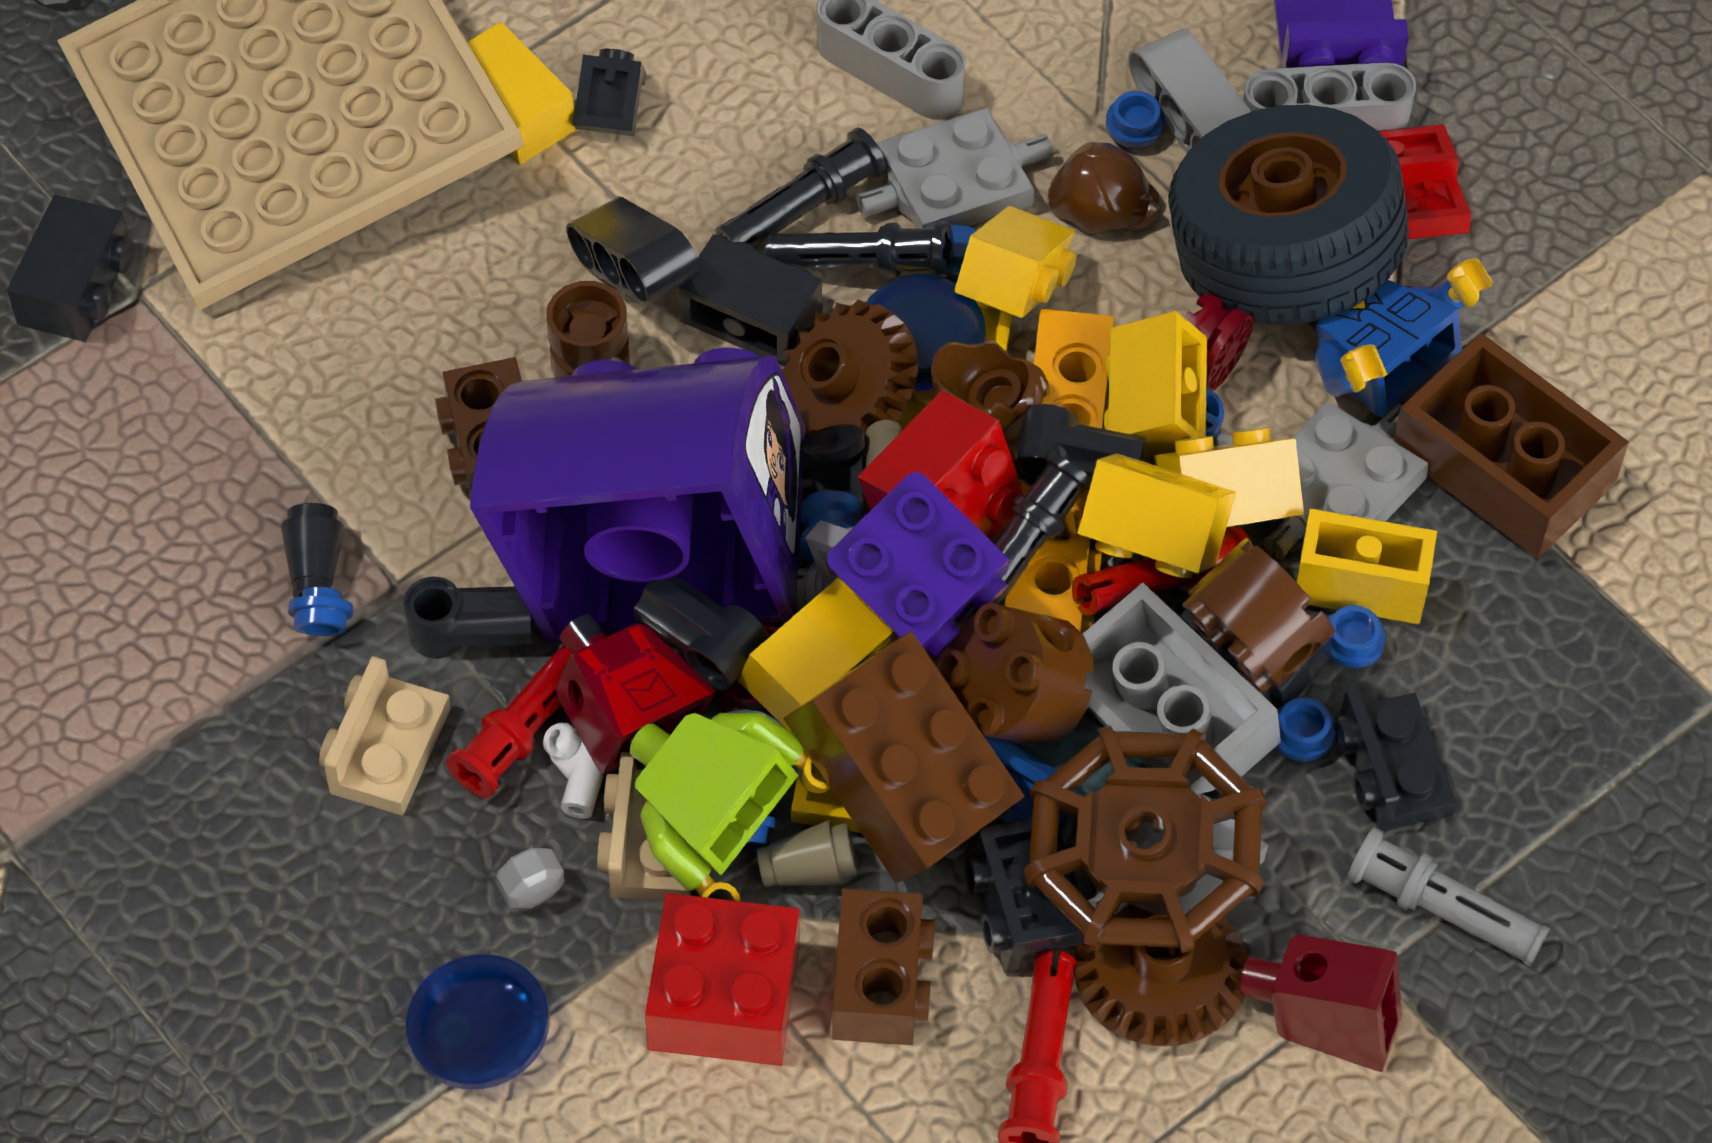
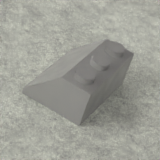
(1167, 679)

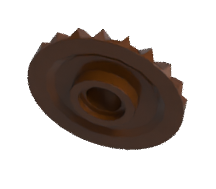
(852, 367)
(1158, 999)

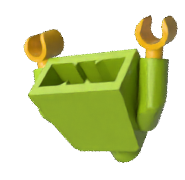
(713, 789)

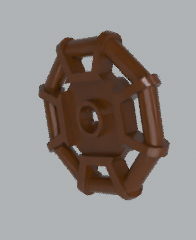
(1153, 873)

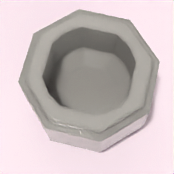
(530, 878)

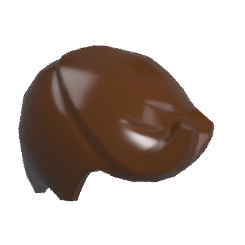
(1103, 191)
(989, 379)

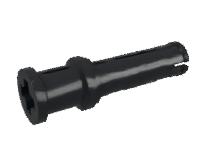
(822, 181)
(887, 250)
(1038, 516)

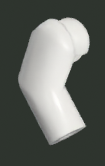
(577, 766)

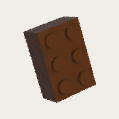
(1510, 445)
(904, 758)

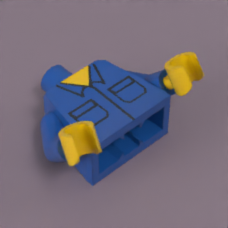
(1396, 338)

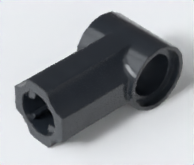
(1059, 430)
(471, 617)
(711, 637)

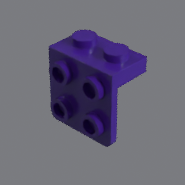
(1339, 32)
(919, 563)

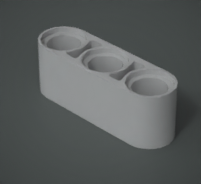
(892, 55)
(1186, 86)
(1373, 91)

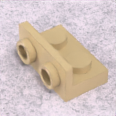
(382, 739)
(626, 851)

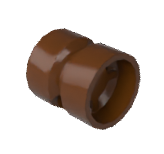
(586, 326)

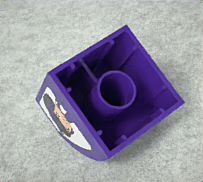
(644, 479)

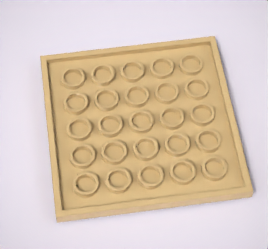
(283, 121)

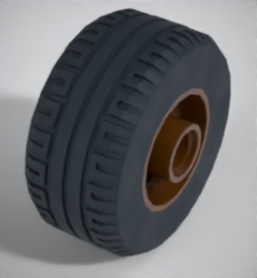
(1290, 213)

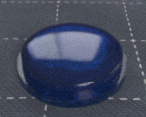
(932, 315)
(478, 1021)

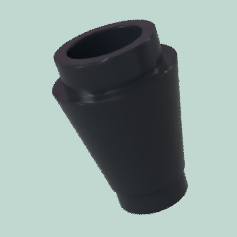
(311, 545)

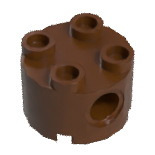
(1259, 614)
(1019, 673)

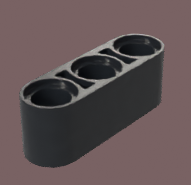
(633, 250)

